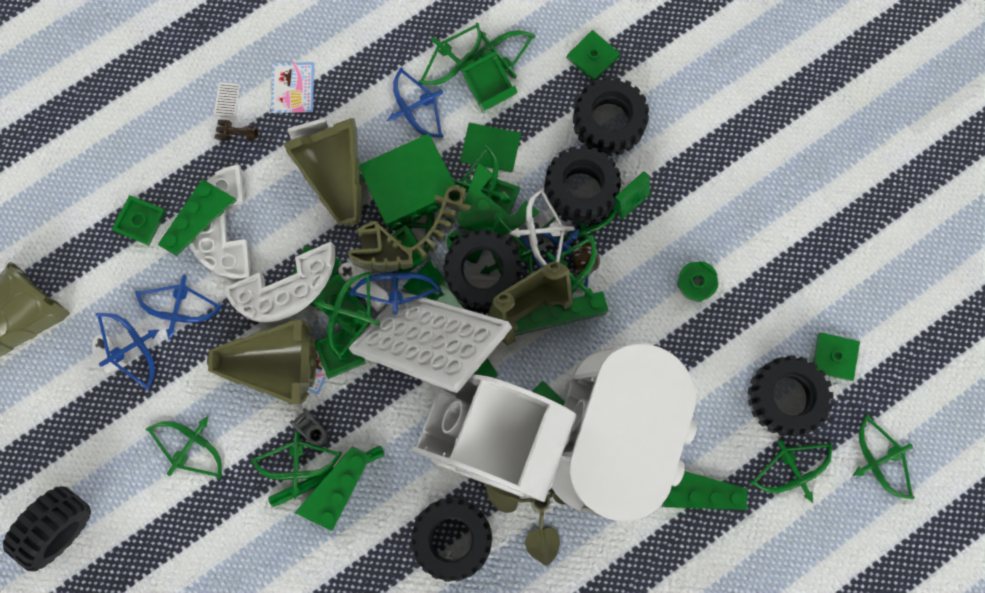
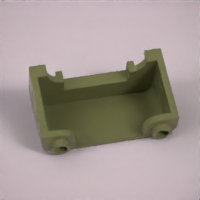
(545, 286)

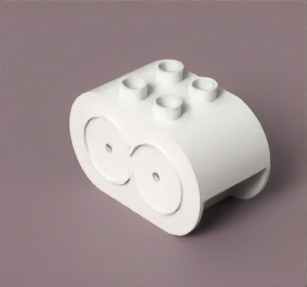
(627, 432)
(498, 435)

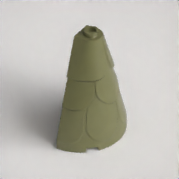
(332, 168)
(24, 309)
(270, 361)

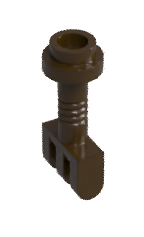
(250, 132)

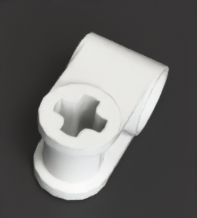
(97, 344)

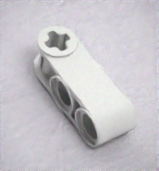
(375, 290)

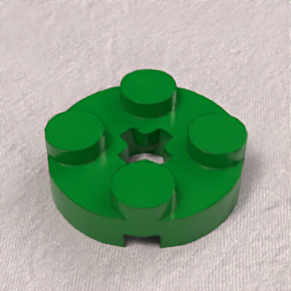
(686, 282)

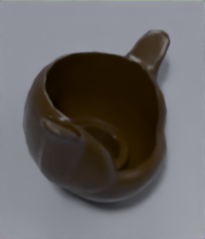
(581, 257)

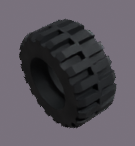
(614, 93)
(584, 162)
(467, 245)
(816, 396)
(46, 528)
(422, 539)

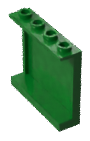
(407, 182)

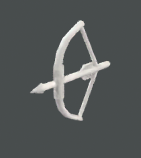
(553, 229)

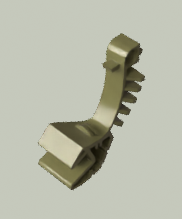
(385, 253)

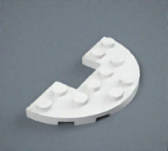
(212, 245)
(287, 295)

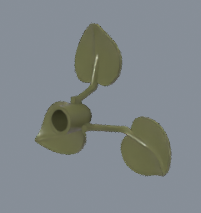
(540, 543)

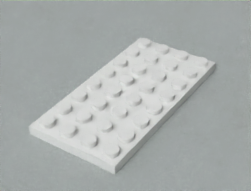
(431, 341)

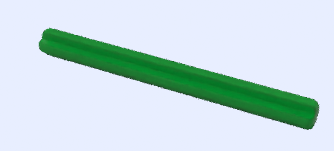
(309, 484)

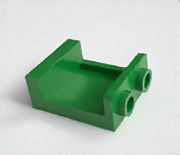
(487, 81)

